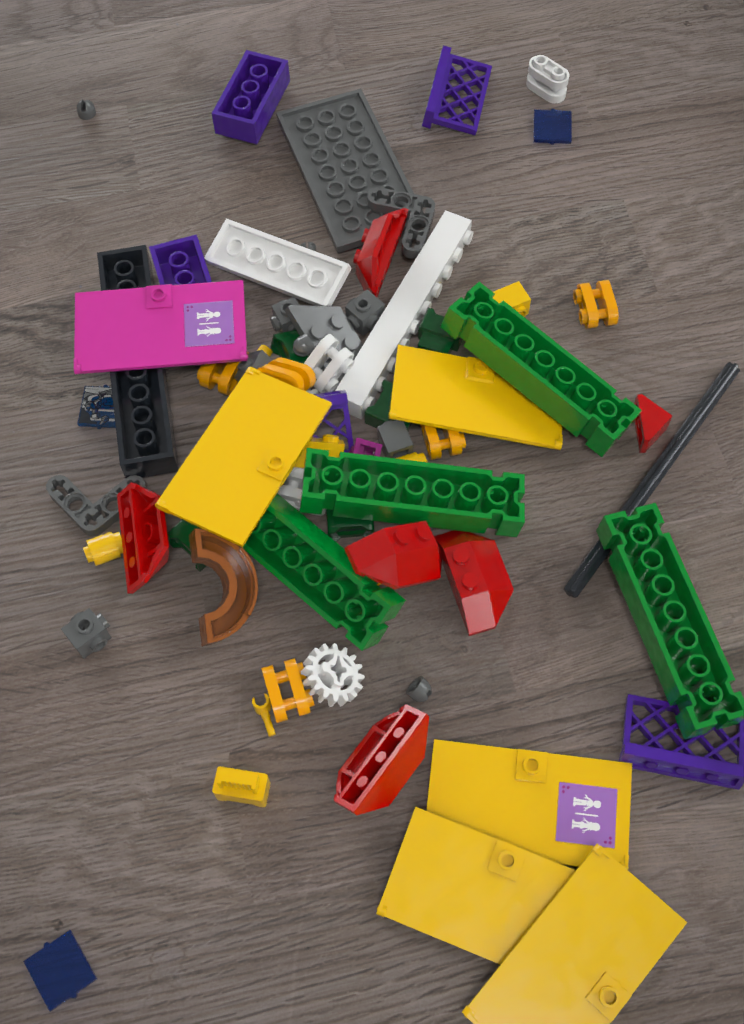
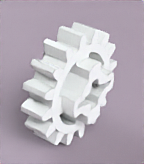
(332, 675)

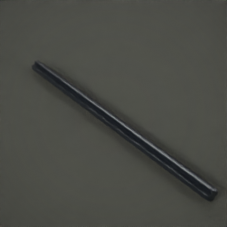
(656, 472)

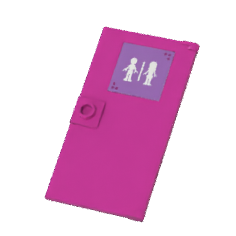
(160, 327)

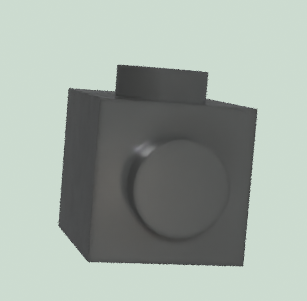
(394, 439)

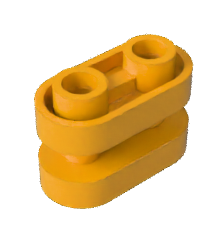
(588, 312)
(290, 372)
(220, 374)
(453, 442)
(301, 697)

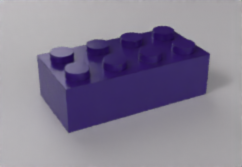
(251, 97)
(180, 262)

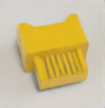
(241, 786)

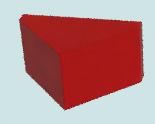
(650, 422)

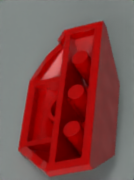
(379, 249)
(142, 535)
(398, 556)
(476, 578)
(383, 761)

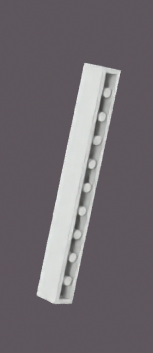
(405, 311)

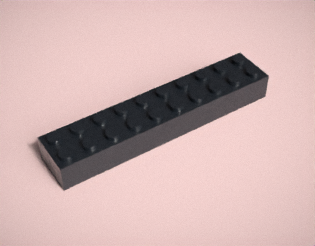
(139, 395)

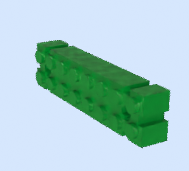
(540, 368)
(412, 492)
(321, 574)
(671, 621)

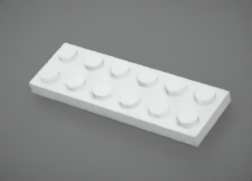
(277, 264)

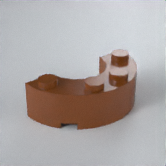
(238, 583)

